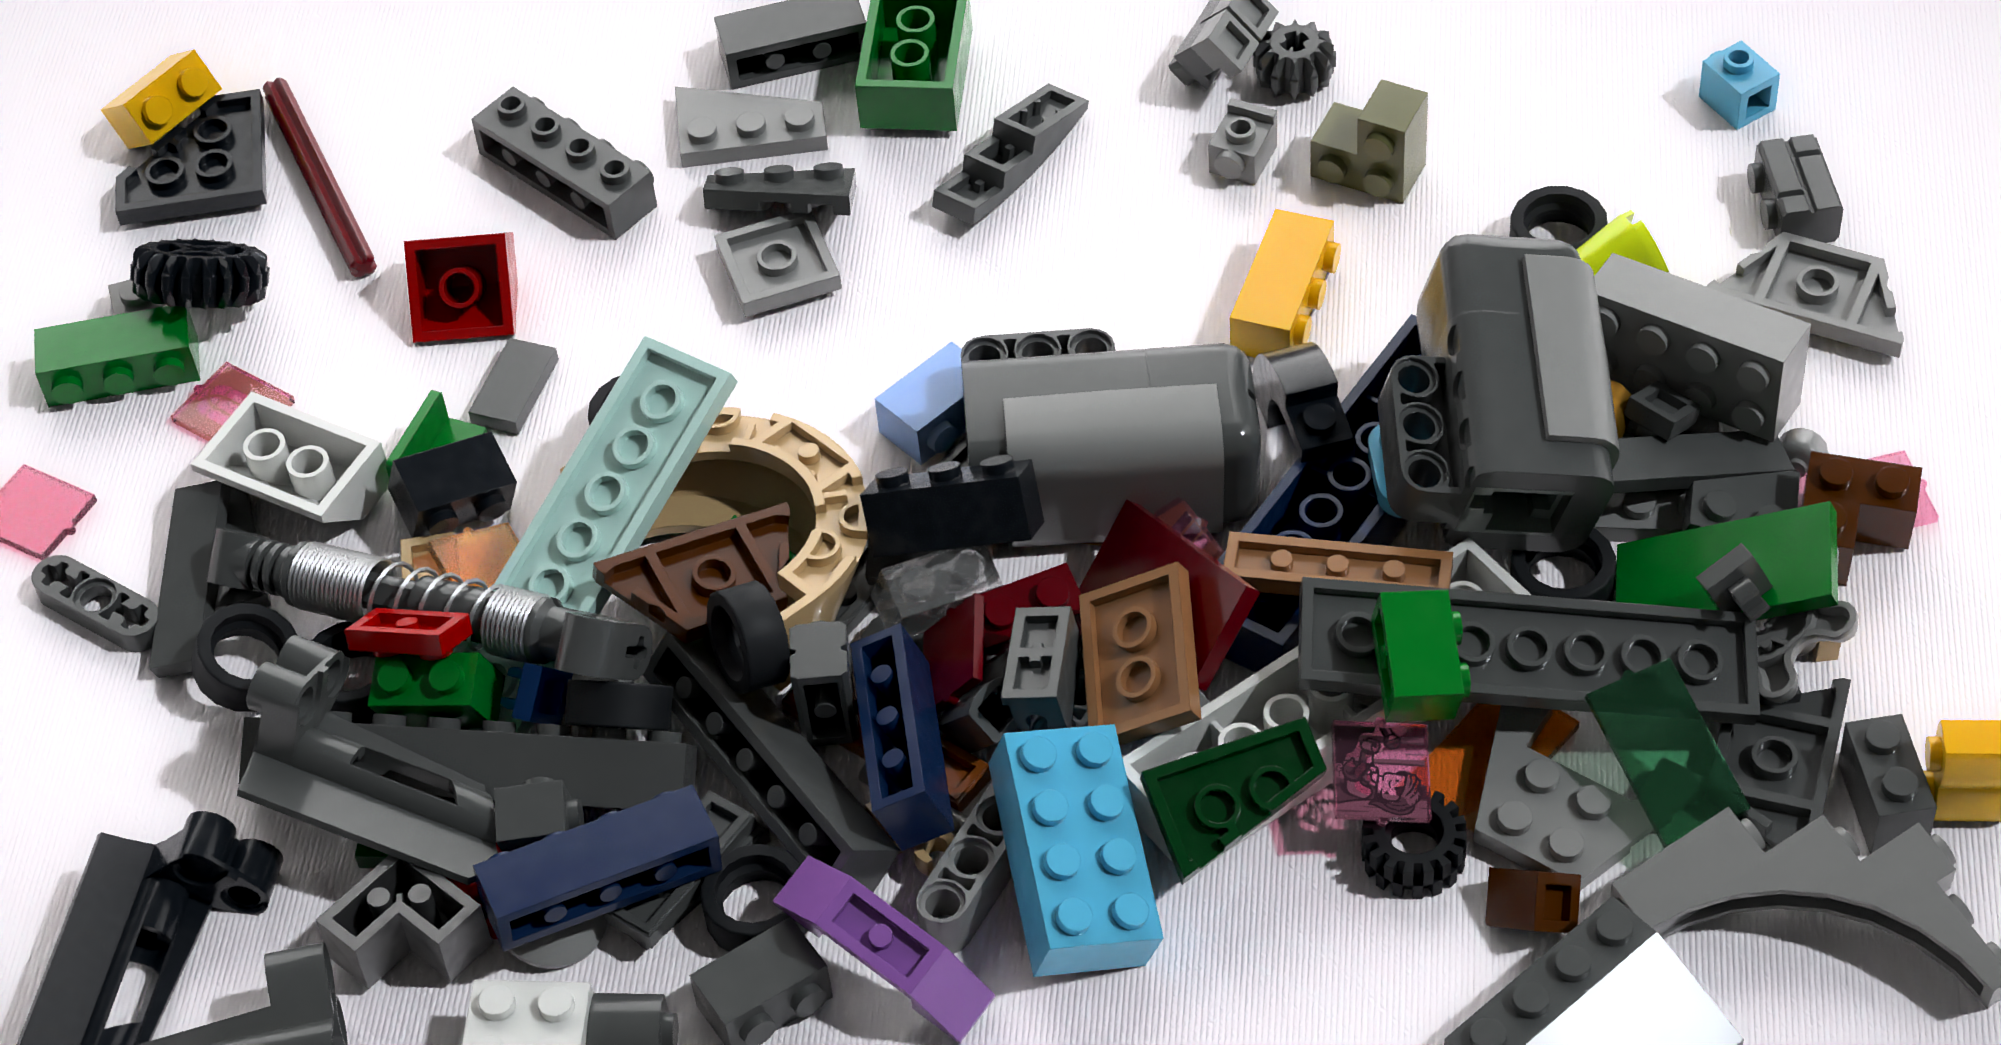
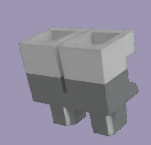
(1222, 39)

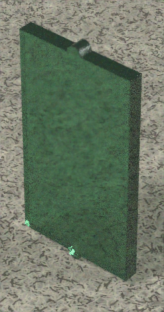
(1665, 750)

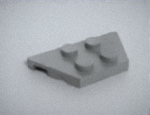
(1823, 285)

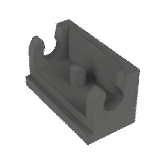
(1042, 666)

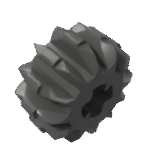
(1295, 59)

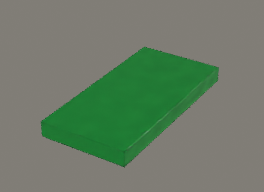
(1790, 546)

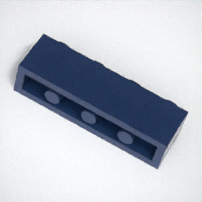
(901, 737)
(597, 867)

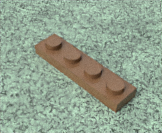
(1280, 562)

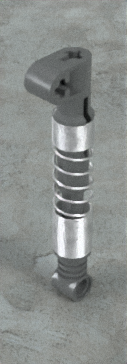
(504, 621)

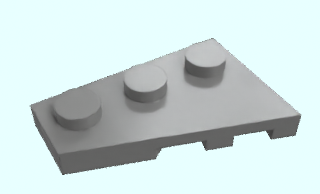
(741, 126)

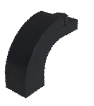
(1301, 391)

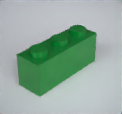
(116, 355)

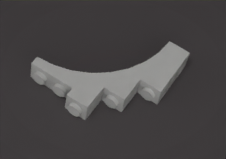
(1817, 869)

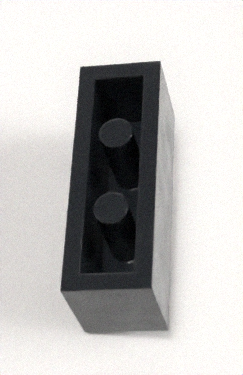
(952, 506)

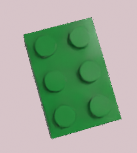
(913, 64)

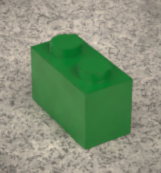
(1419, 655)
(452, 687)

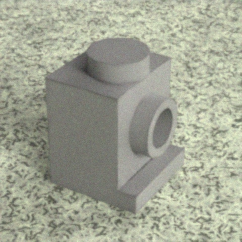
(1243, 142)

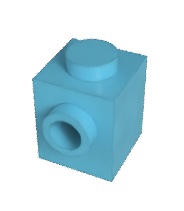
(1739, 84)

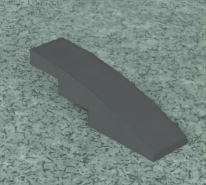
(1017, 148)

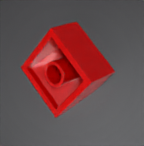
(462, 286)

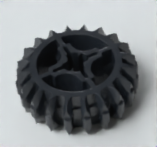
(199, 273)

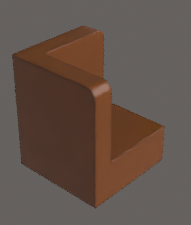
(1532, 900)

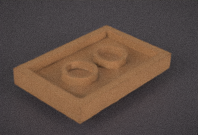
(1141, 654)

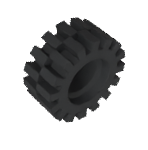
(1421, 869)

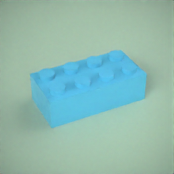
(1074, 850)

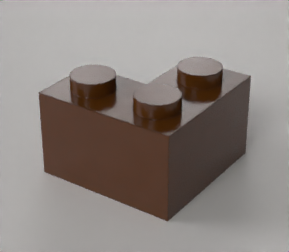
(1872, 501)

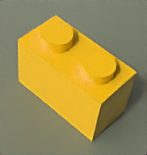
(161, 99)

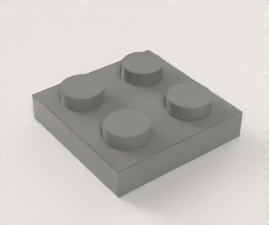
(777, 262)

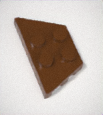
(676, 576)

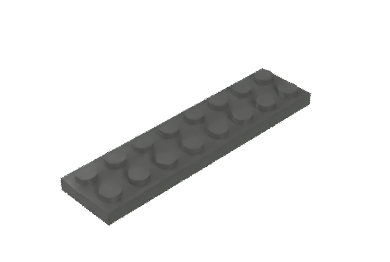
(1540, 647)

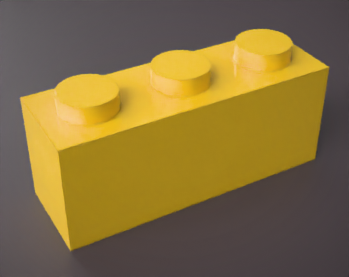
(1284, 283)

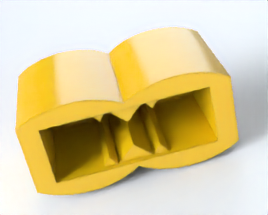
(1965, 770)

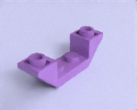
(887, 944)

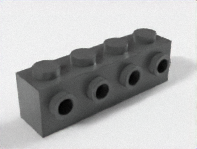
(565, 162)

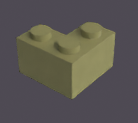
(1374, 147)

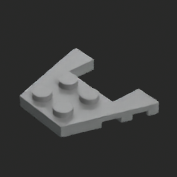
(1547, 812)

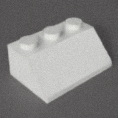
(296, 461)

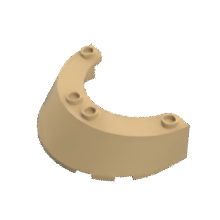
(764, 463)

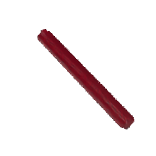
(319, 178)

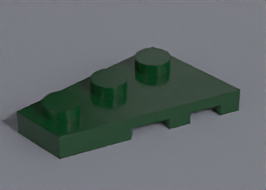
(1229, 791)

